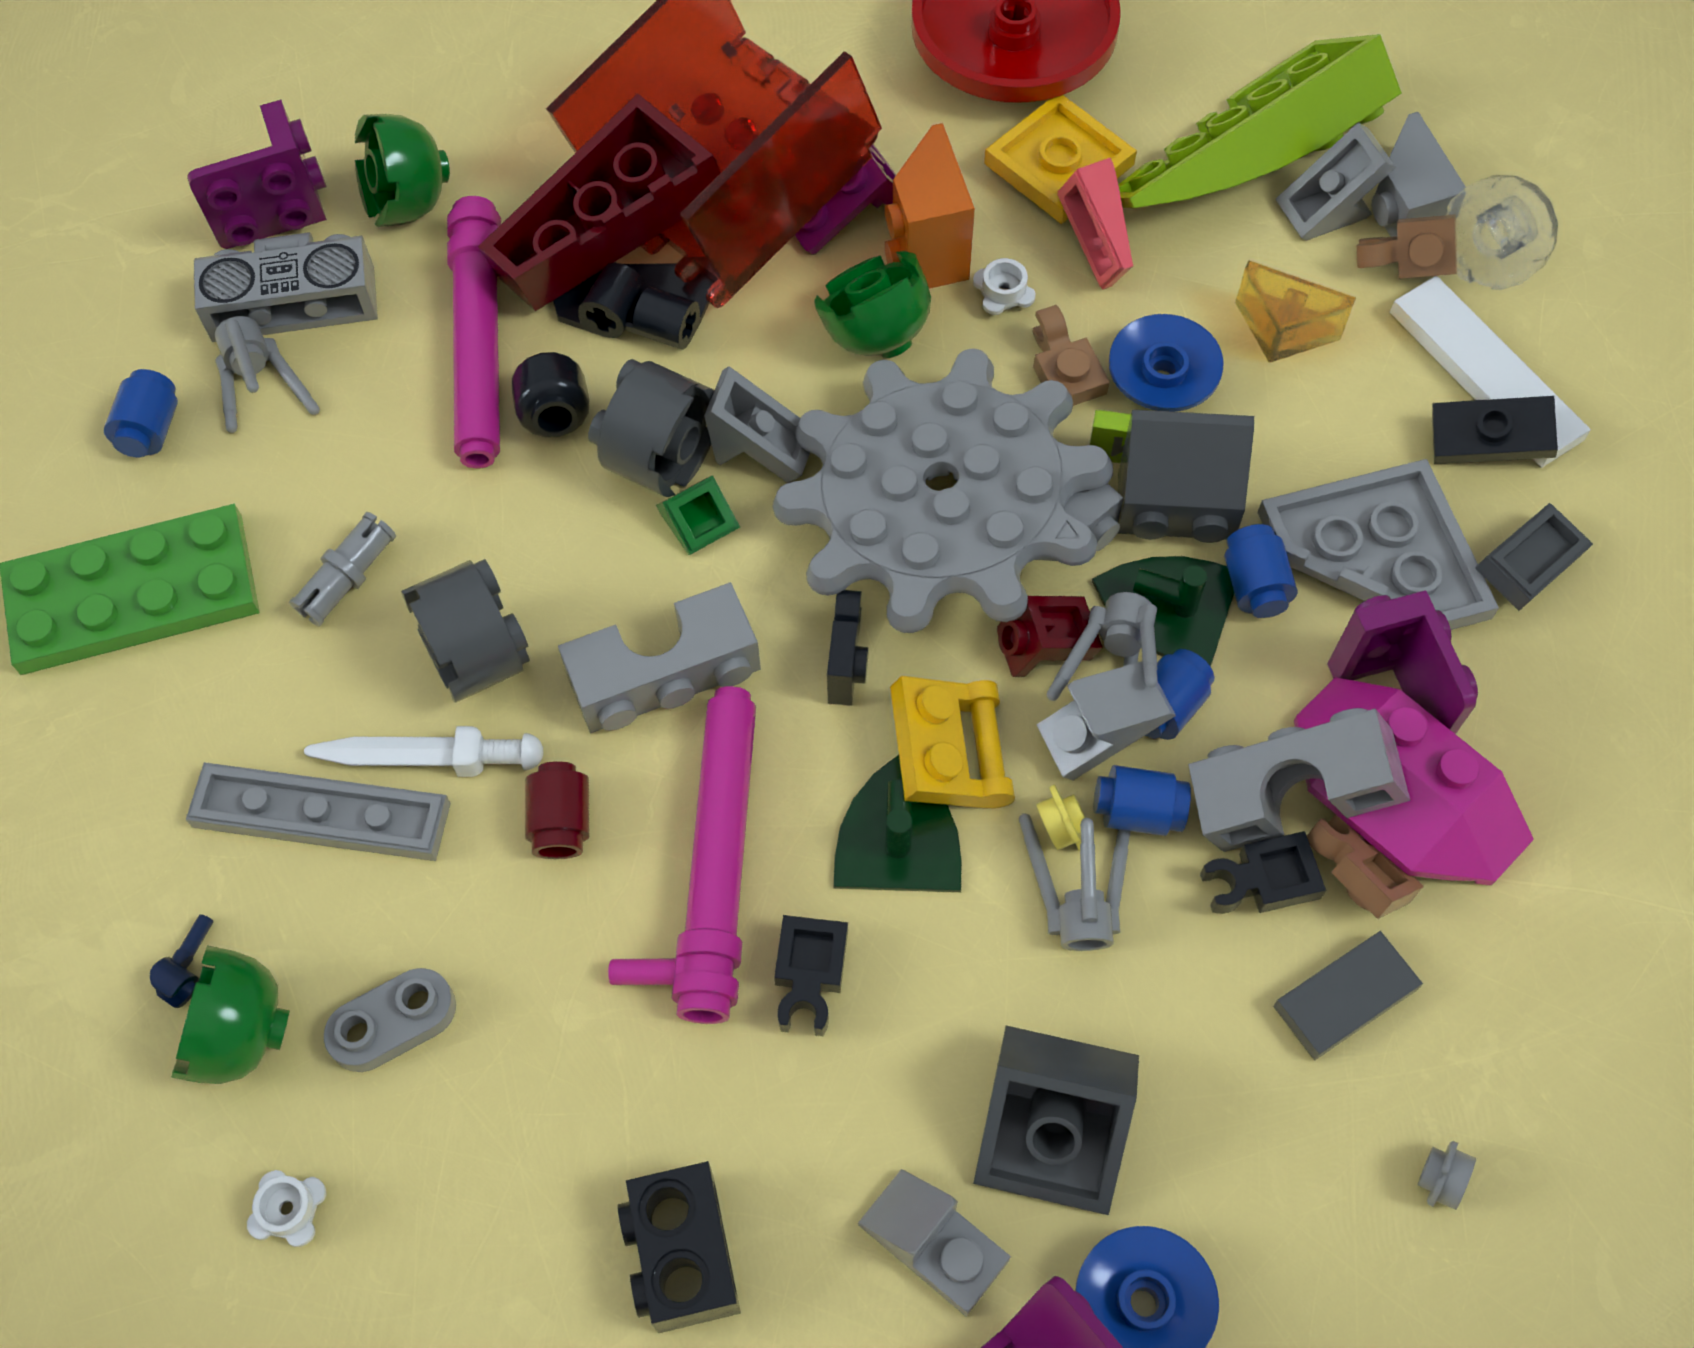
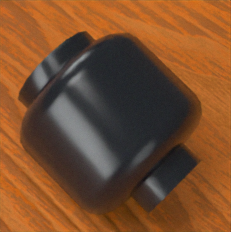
(550, 394)

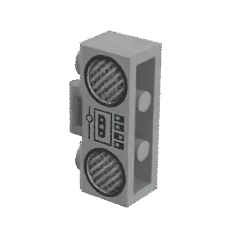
(288, 284)

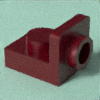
(1045, 632)

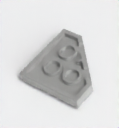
(1384, 538)

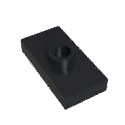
(1494, 430)

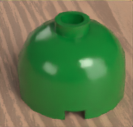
(399, 170)
(876, 306)
(229, 1019)

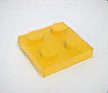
(1050, 147)

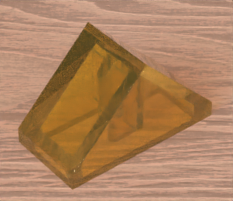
(1290, 312)

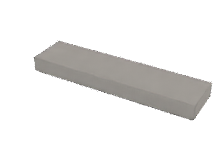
(319, 811)

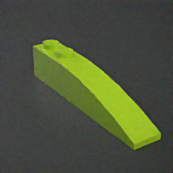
(1273, 121)

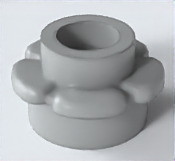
(1447, 1175)

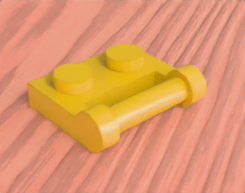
(934, 744)

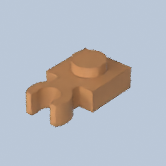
(1364, 871)

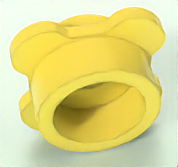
(1062, 818)

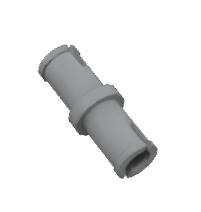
(342, 569)

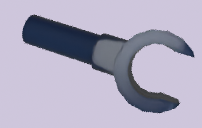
(170, 976)

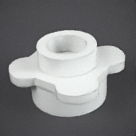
(1004, 274)
(273, 1192)

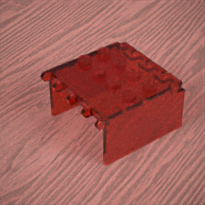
(772, 133)

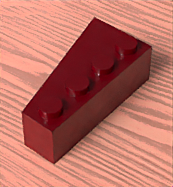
(600, 204)

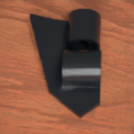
(637, 300)

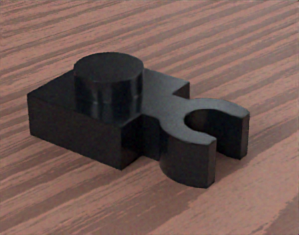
(846, 659)
(1273, 870)
(809, 962)

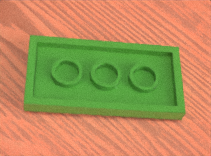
(127, 589)

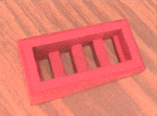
(1098, 220)

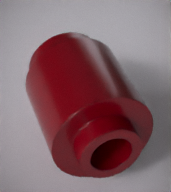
(557, 810)

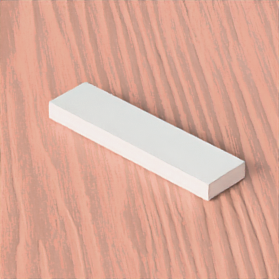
(1478, 355)

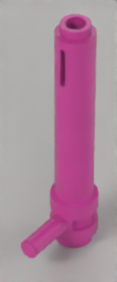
(474, 332)
(710, 944)

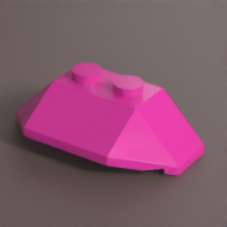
(1460, 805)

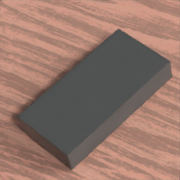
(1534, 556)
(1347, 995)

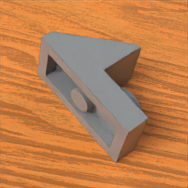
(1333, 187)
(754, 423)
(1103, 718)
(934, 1240)

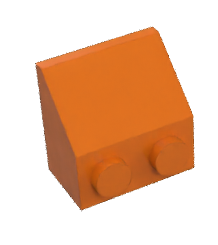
(932, 212)

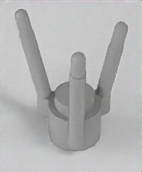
(246, 353)
(1125, 628)
(1085, 918)

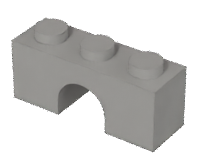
(620, 685)
(1243, 787)

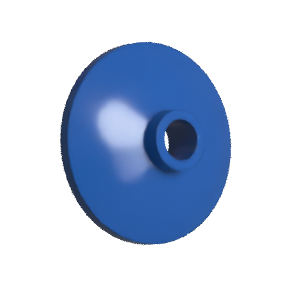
(1167, 345)
(1165, 1268)

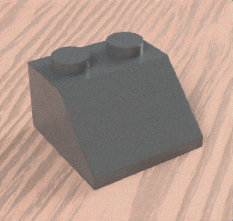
(1184, 474)
(1058, 1120)

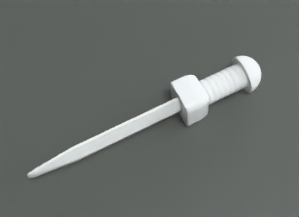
(464, 752)

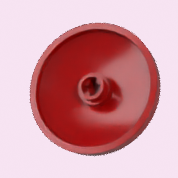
(1016, 46)

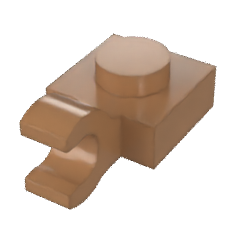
(1421, 247)
(1067, 361)

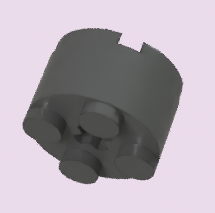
(653, 427)
(465, 628)

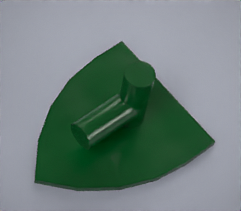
(1188, 595)
(896, 841)

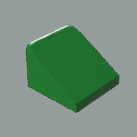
(698, 515)

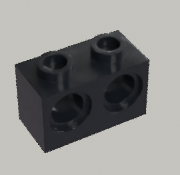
(695, 1244)

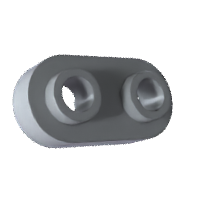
(389, 1021)

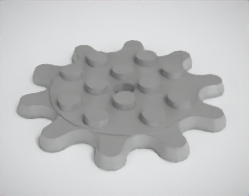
(955, 539)

